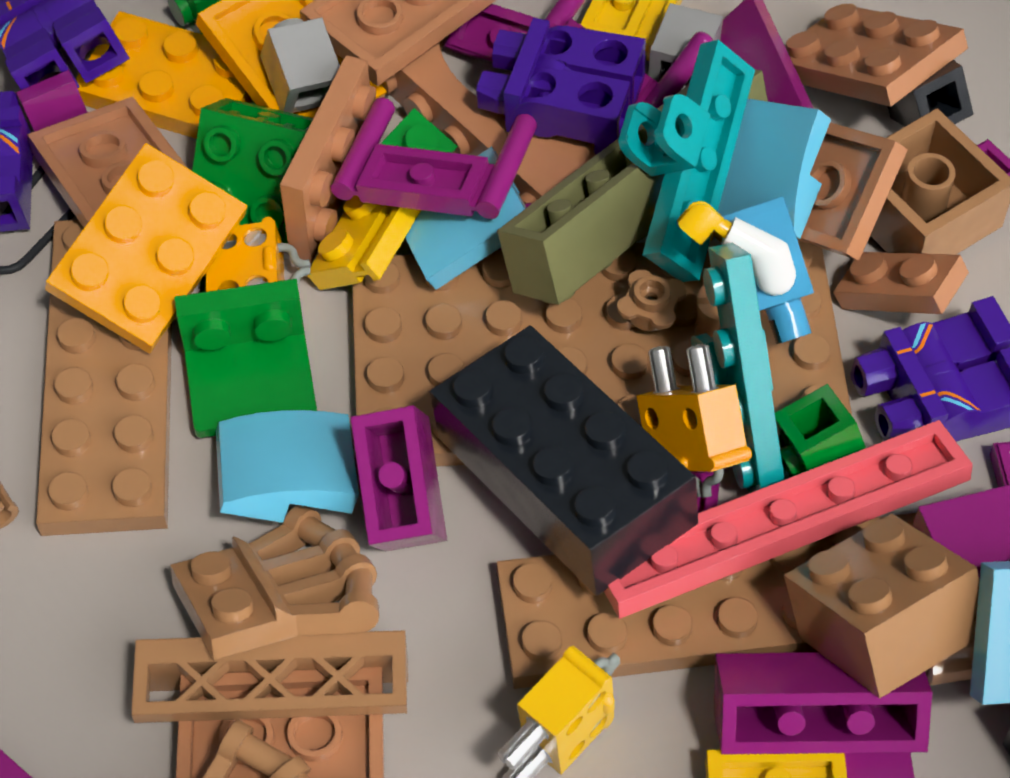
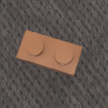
(901, 282)

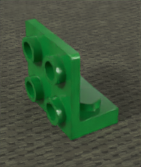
(248, 153)
(244, 352)

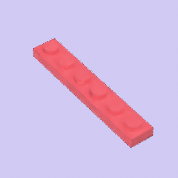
(796, 514)

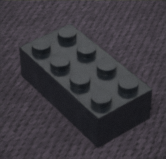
(565, 458)

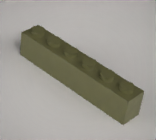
(584, 221)

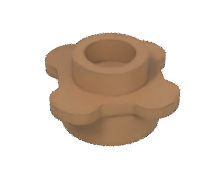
(646, 313)

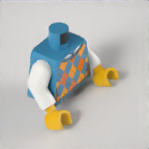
(775, 255)

